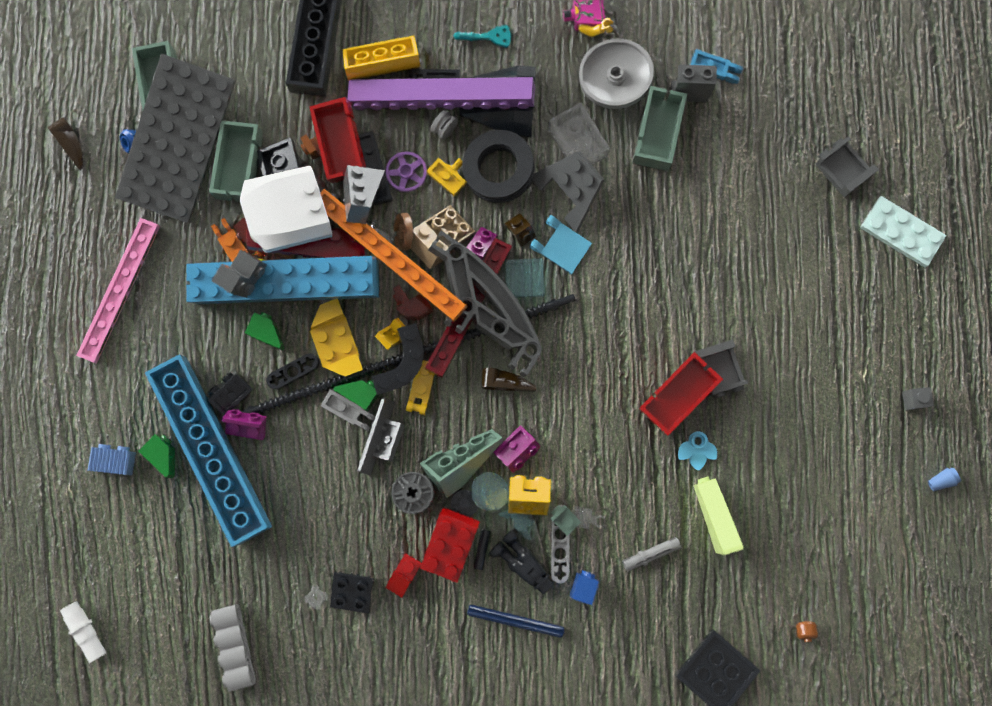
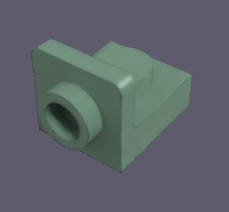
(564, 519)

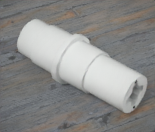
(82, 631)

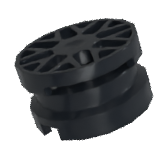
(463, 503)

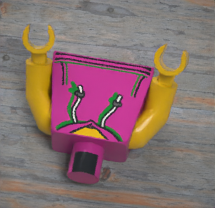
(588, 17)

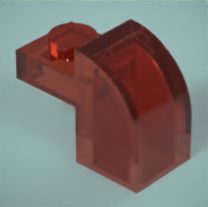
(414, 308)

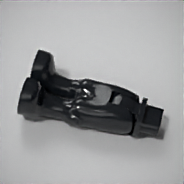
(524, 565)

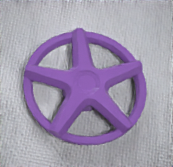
(406, 172)

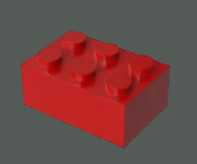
(450, 544)

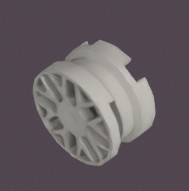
(444, 124)

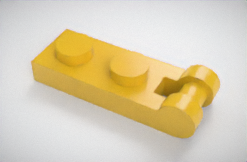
(420, 389)

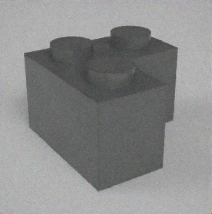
(241, 275)

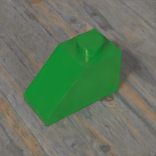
(264, 330)
(359, 392)
(160, 454)

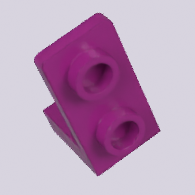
(481, 242)

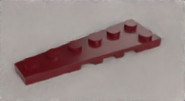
(338, 245)

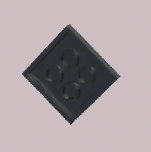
(717, 671)

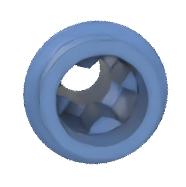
(944, 479)

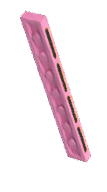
(118, 290)

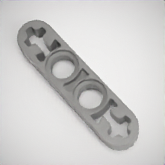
(555, 544)

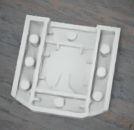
(284, 209)

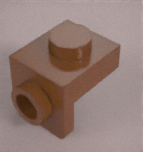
(310, 146)

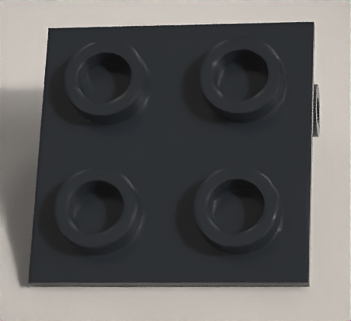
(351, 592)

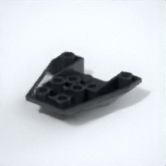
(510, 119)

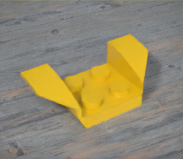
(335, 340)

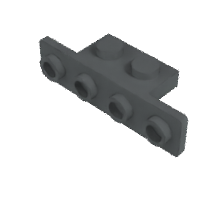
(382, 438)

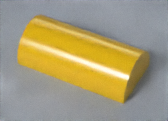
(381, 58)

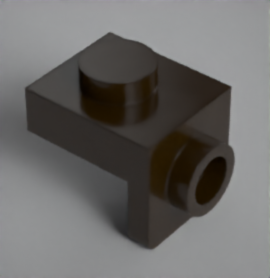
(520, 229)

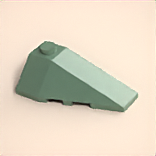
(455, 467)

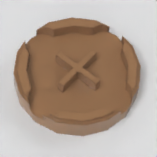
(404, 229)

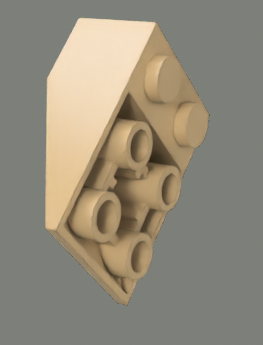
(424, 234)

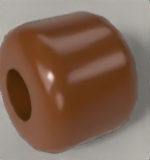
(807, 631)

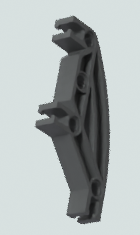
(470, 271)

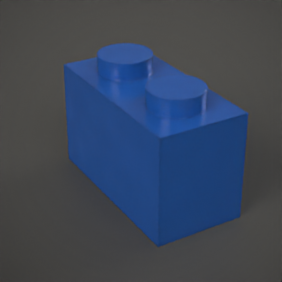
(584, 587)

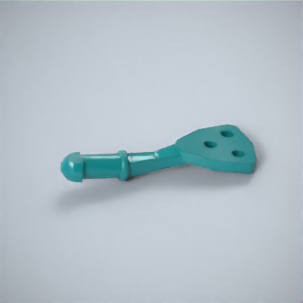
(491, 35)

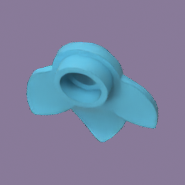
(697, 453)

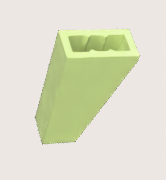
(717, 517)

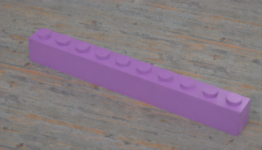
(442, 93)

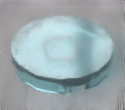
(490, 491)

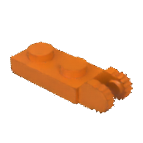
(229, 241)

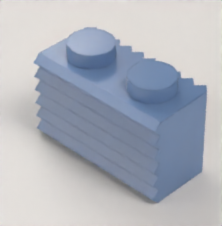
(111, 461)

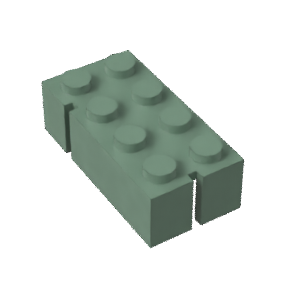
(146, 62)
(659, 128)
(235, 159)

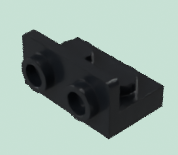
(229, 392)

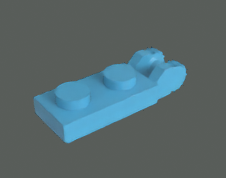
(722, 65)

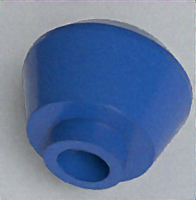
(126, 139)

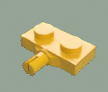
(447, 175)

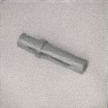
(651, 554)

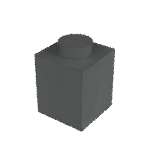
(917, 398)

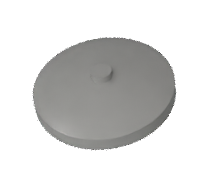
(616, 73)

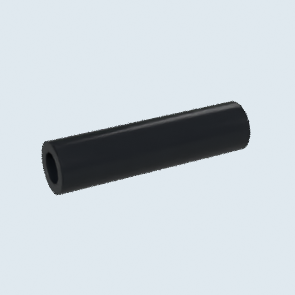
(482, 549)

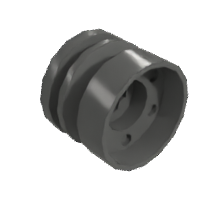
(424, 496)

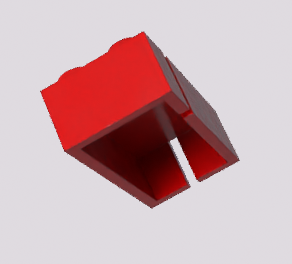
(337, 137)
(680, 394)

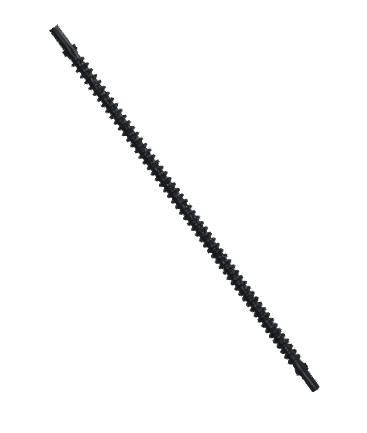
(552, 305)

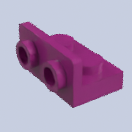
(245, 424)
(517, 449)

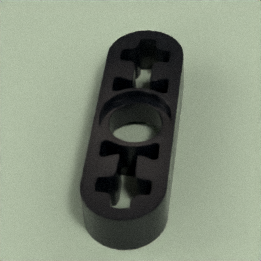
(283, 383)

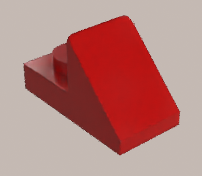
(403, 575)

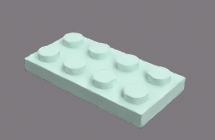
(903, 231)

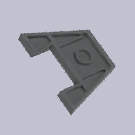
(577, 180)

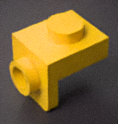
(389, 336)

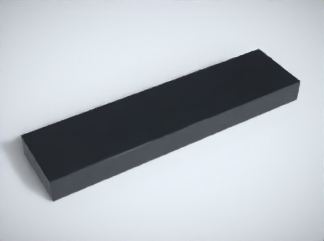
(373, 160)

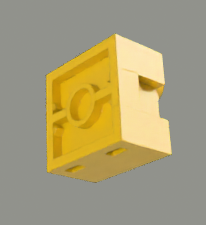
(529, 495)

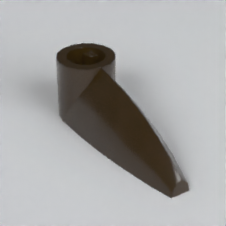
(68, 140)
(504, 381)

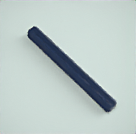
(515, 621)

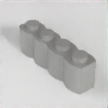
(233, 647)

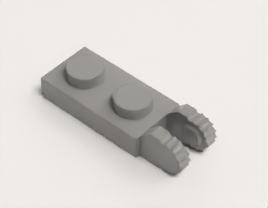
(345, 409)

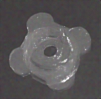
(310, 598)

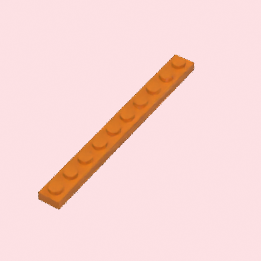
(394, 259)

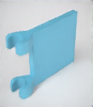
(564, 247)

